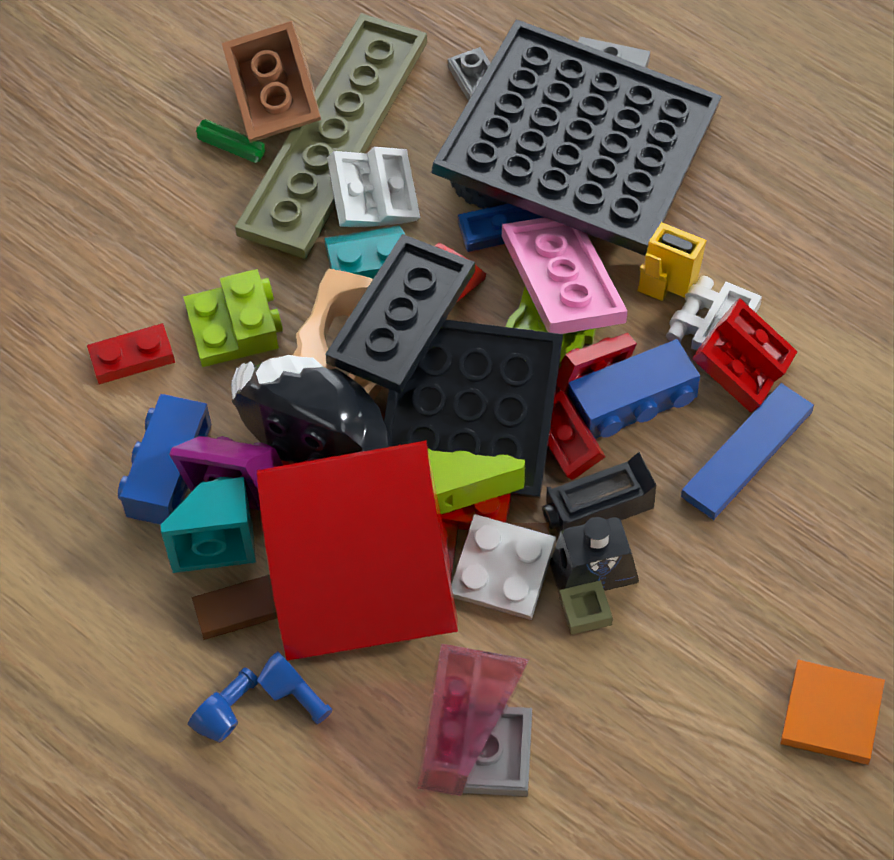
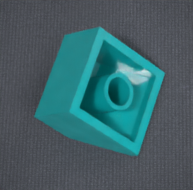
(362, 251)
(211, 527)

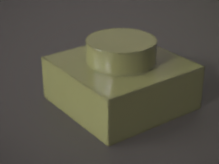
(585, 607)

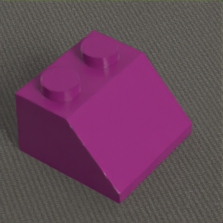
(211, 458)

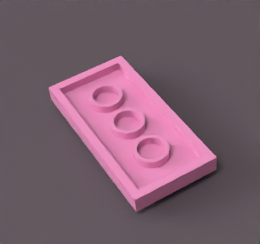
(563, 276)

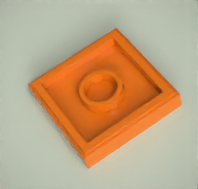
(833, 712)

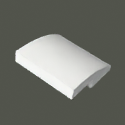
(373, 187)

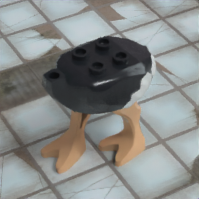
(301, 401)

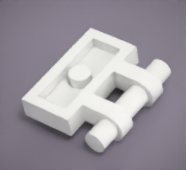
(700, 297)

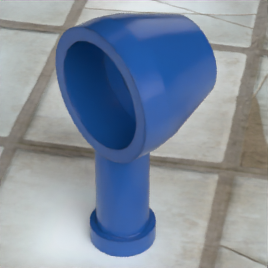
(282, 679)
(214, 716)

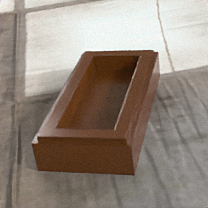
(235, 607)

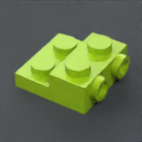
(234, 319)

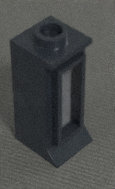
(605, 494)

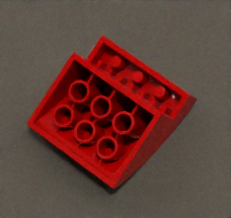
(356, 551)

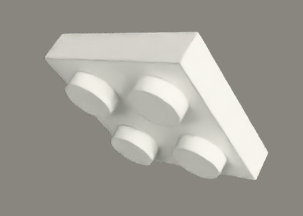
(503, 566)

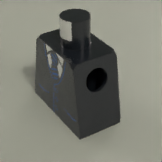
(594, 554)

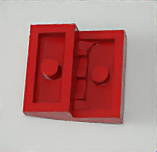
(745, 355)

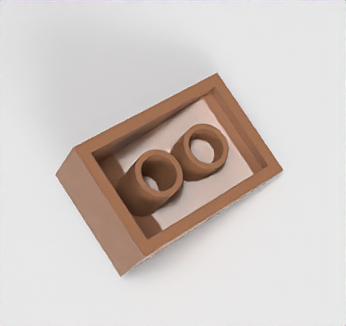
(271, 81)

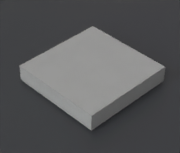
(507, 757)

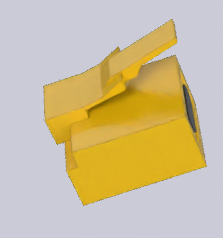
(671, 262)

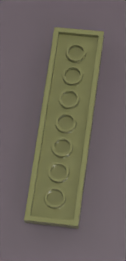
(352, 105)

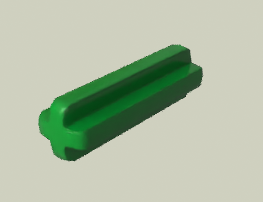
(230, 141)

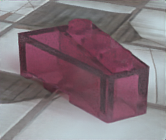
(464, 711)

